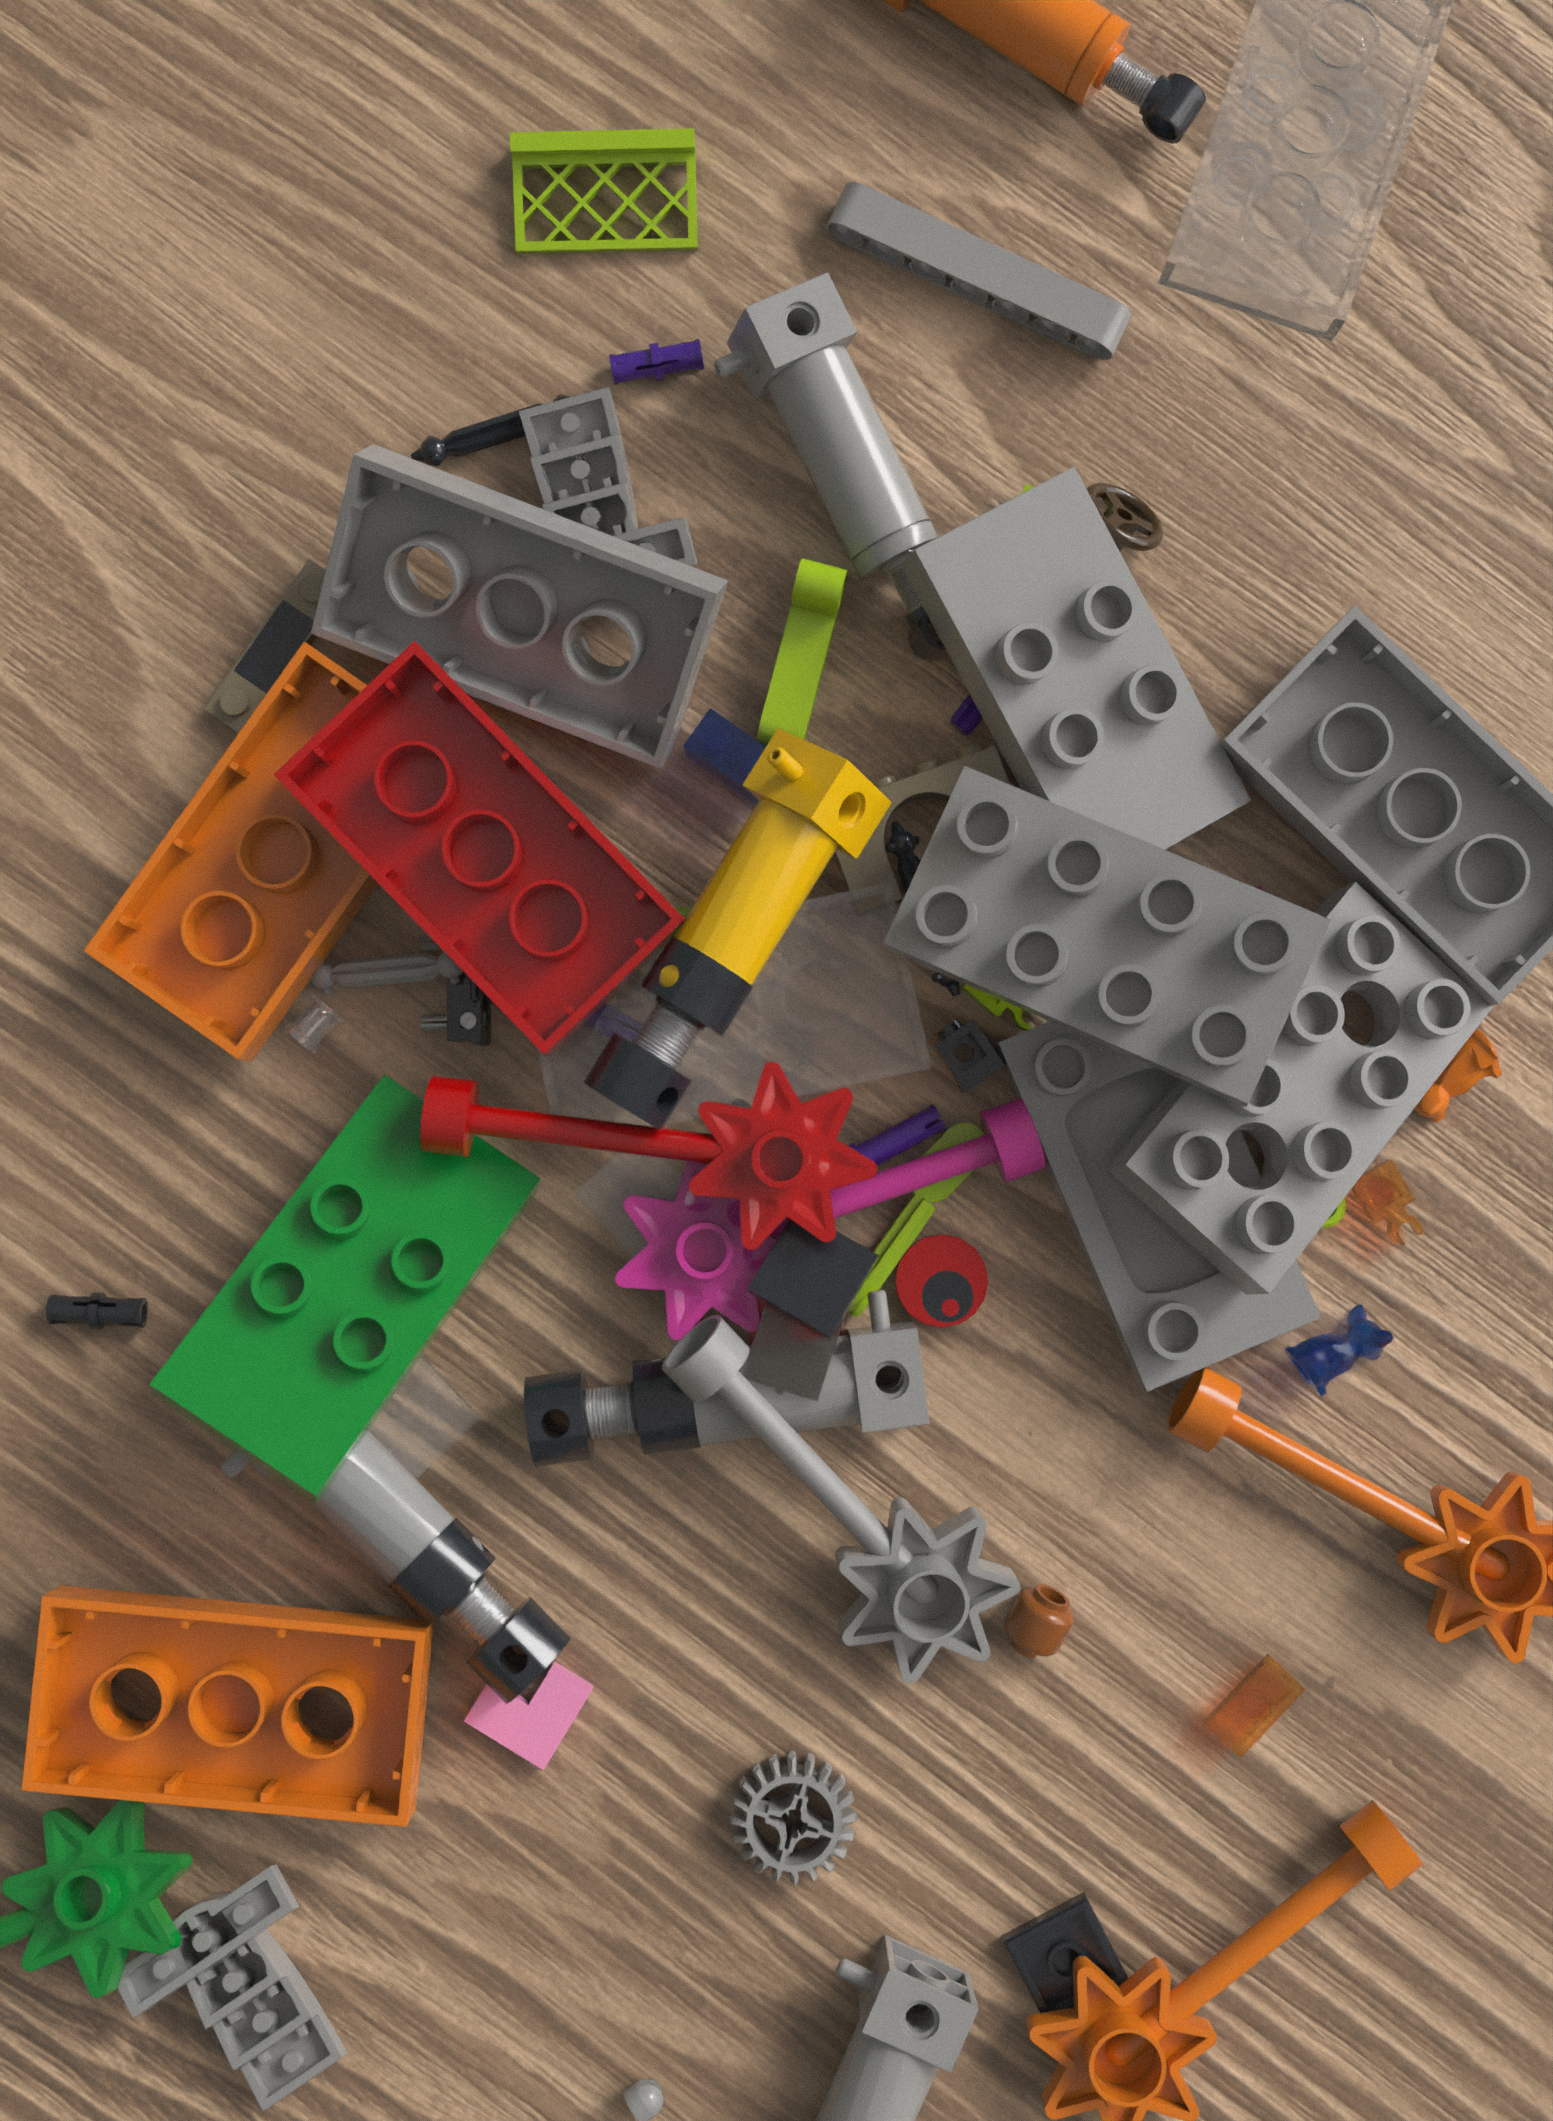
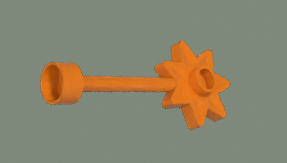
(1485, 1559)
(1130, 2040)

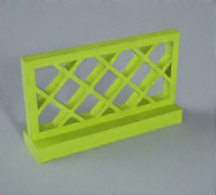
(611, 150)

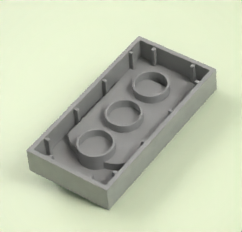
(1157, 1289)

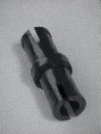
(97, 1311)

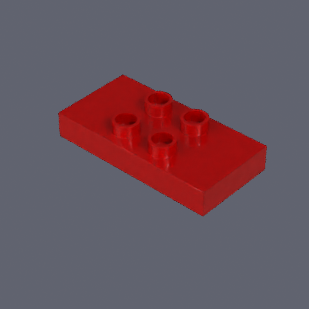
(481, 849)

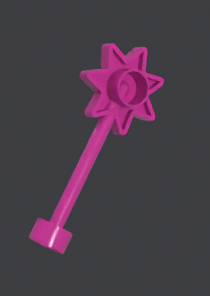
(698, 1243)

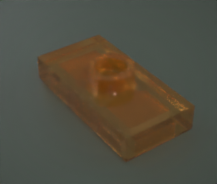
(1254, 1705)

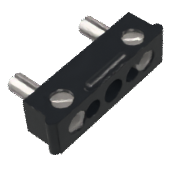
(467, 1009)

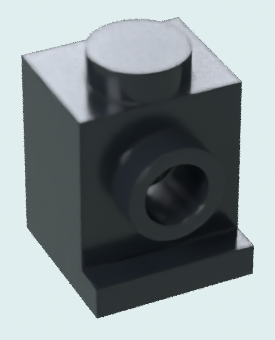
(984, 1058)

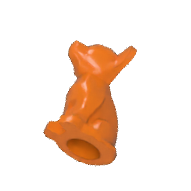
(1470, 1065)

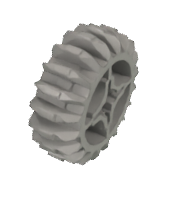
(811, 1825)

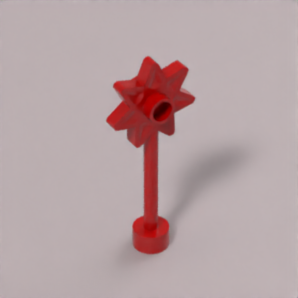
(769, 1156)

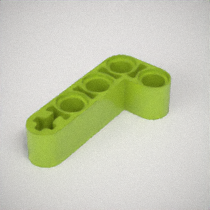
(803, 649)

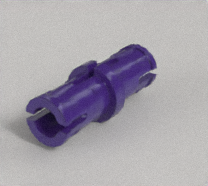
(656, 361)

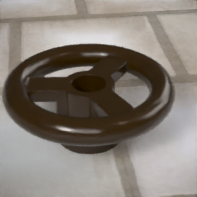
(1123, 522)

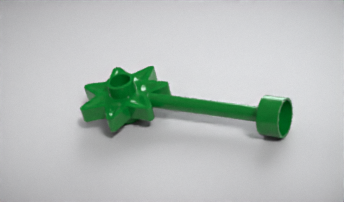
(94, 1896)

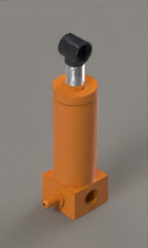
(1076, 51)

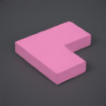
(533, 1726)

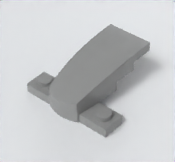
(587, 475)
(243, 1987)

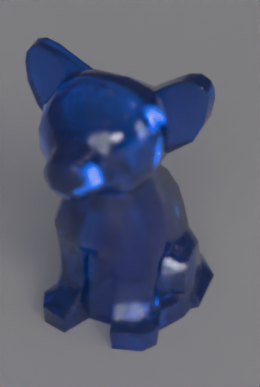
(1333, 1354)

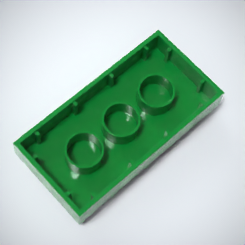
(343, 1293)

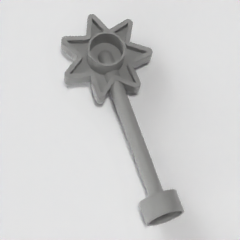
(914, 1580)

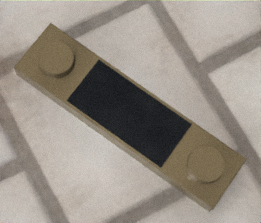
(269, 650)

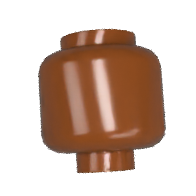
(1039, 1621)

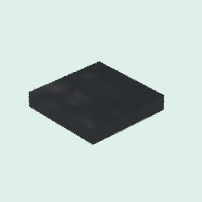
(813, 1278)
(1051, 1943)

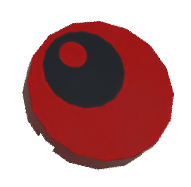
(941, 1280)

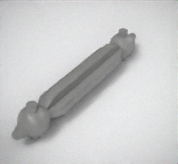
(385, 971)

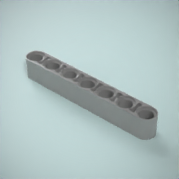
(979, 271)

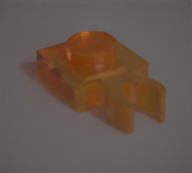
(1383, 1196)

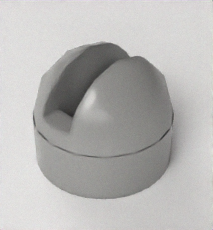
(644, 2099)

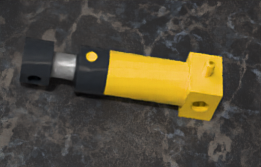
(705, 973)

